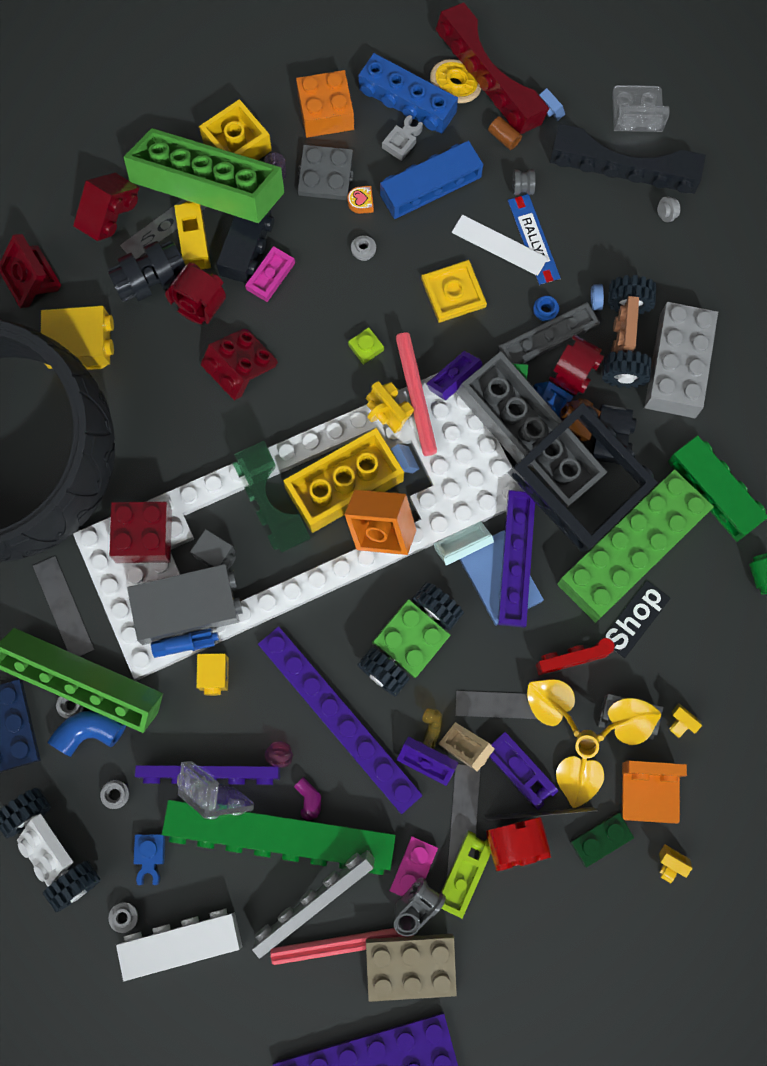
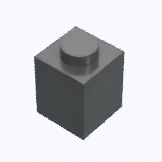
(213, 551)

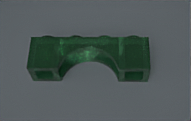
(256, 466)

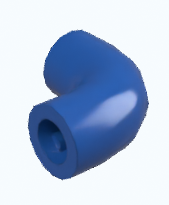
(84, 726)

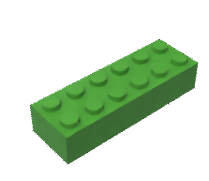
(205, 175)
(634, 545)

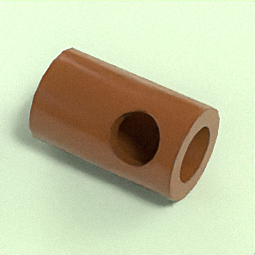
(505, 133)

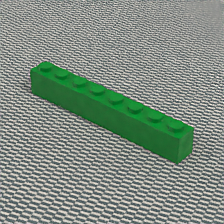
(278, 835)

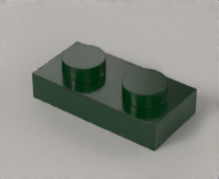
(602, 840)

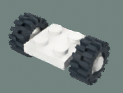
(45, 850)

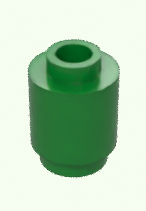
(759, 572)

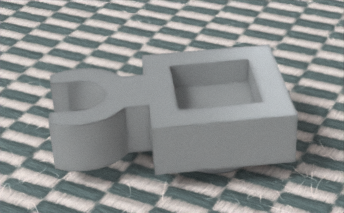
(402, 140)

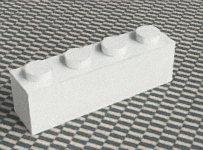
(178, 946)

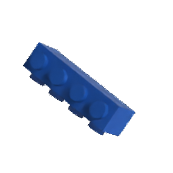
(407, 93)
(431, 179)

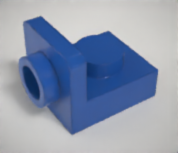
(553, 395)

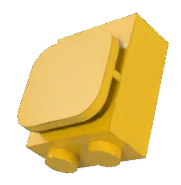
(82, 332)

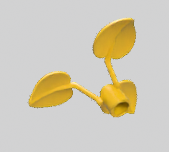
(580, 777)

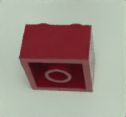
(140, 532)

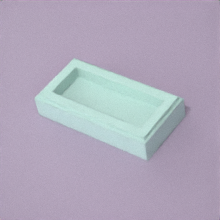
(463, 543)

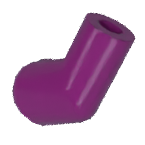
(312, 800)

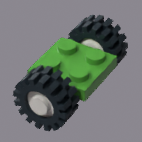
(411, 638)

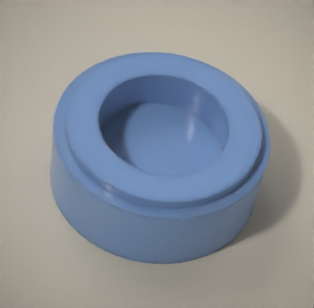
(597, 297)

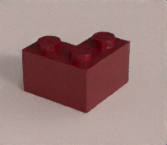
(102, 203)

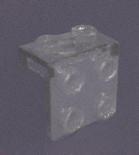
(639, 109)
(209, 796)

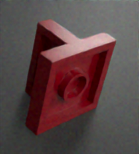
(26, 271)

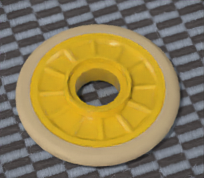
(452, 68)

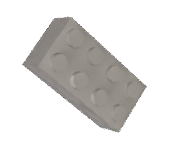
(681, 360)

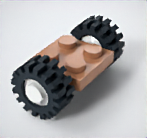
(628, 298)

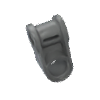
(418, 902)

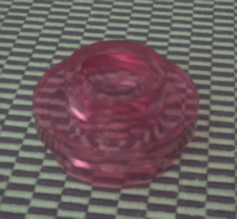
(279, 754)

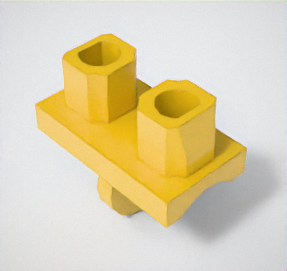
(385, 408)

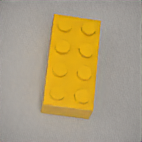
(326, 486)

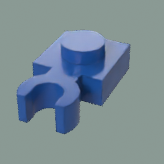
(149, 851)

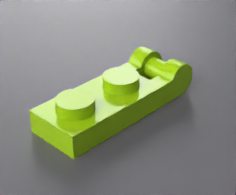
(465, 875)

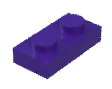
(453, 375)
(427, 761)

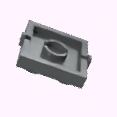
(325, 172)

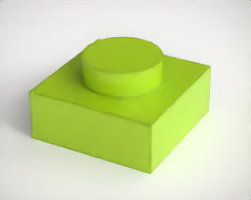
(366, 345)

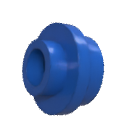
(549, 302)

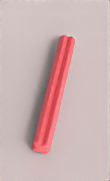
(416, 394)
(327, 947)

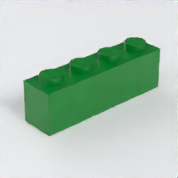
(713, 480)

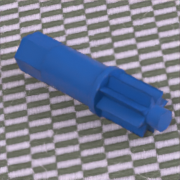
(187, 642)

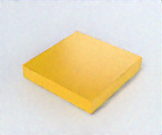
(453, 291)

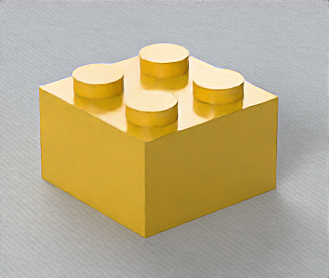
(236, 132)

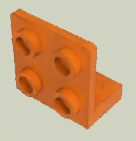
(651, 791)

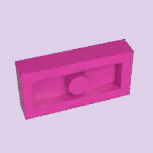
(270, 274)
(413, 866)

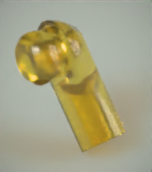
(433, 731)

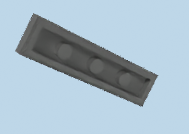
(550, 334)

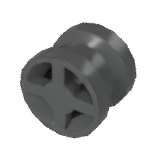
(523, 182)

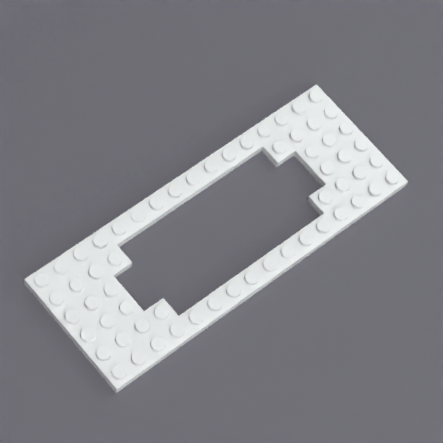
(466, 489)

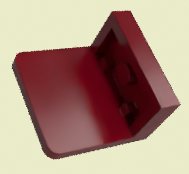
(236, 361)

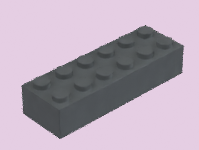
(521, 420)

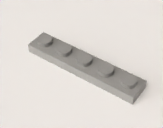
(313, 902)

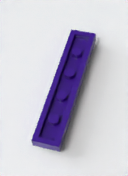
(516, 560)
(235, 774)

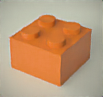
(325, 103)
(380, 522)

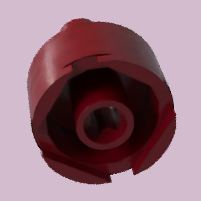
(196, 293)
(576, 364)

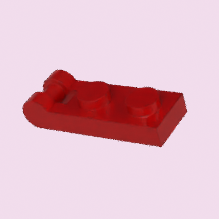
(576, 656)

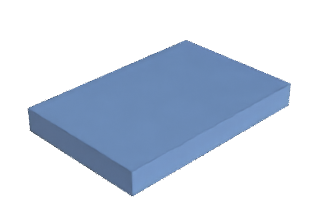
(485, 571)

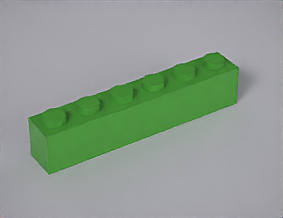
(79, 680)

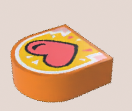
(361, 200)

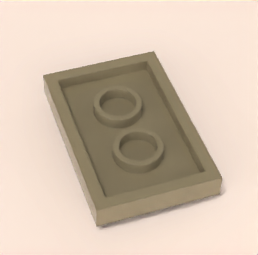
(411, 967)

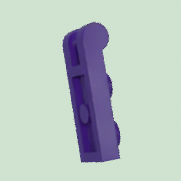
(521, 770)

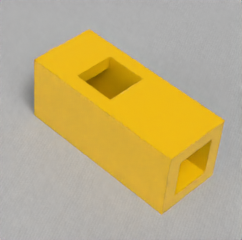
(192, 234)

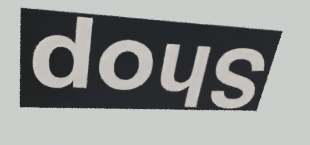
(636, 618)

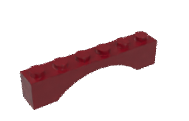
(516, 102)

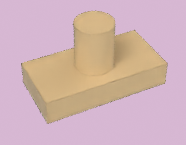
(466, 746)

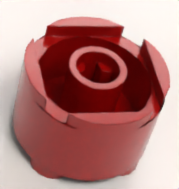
(518, 844)

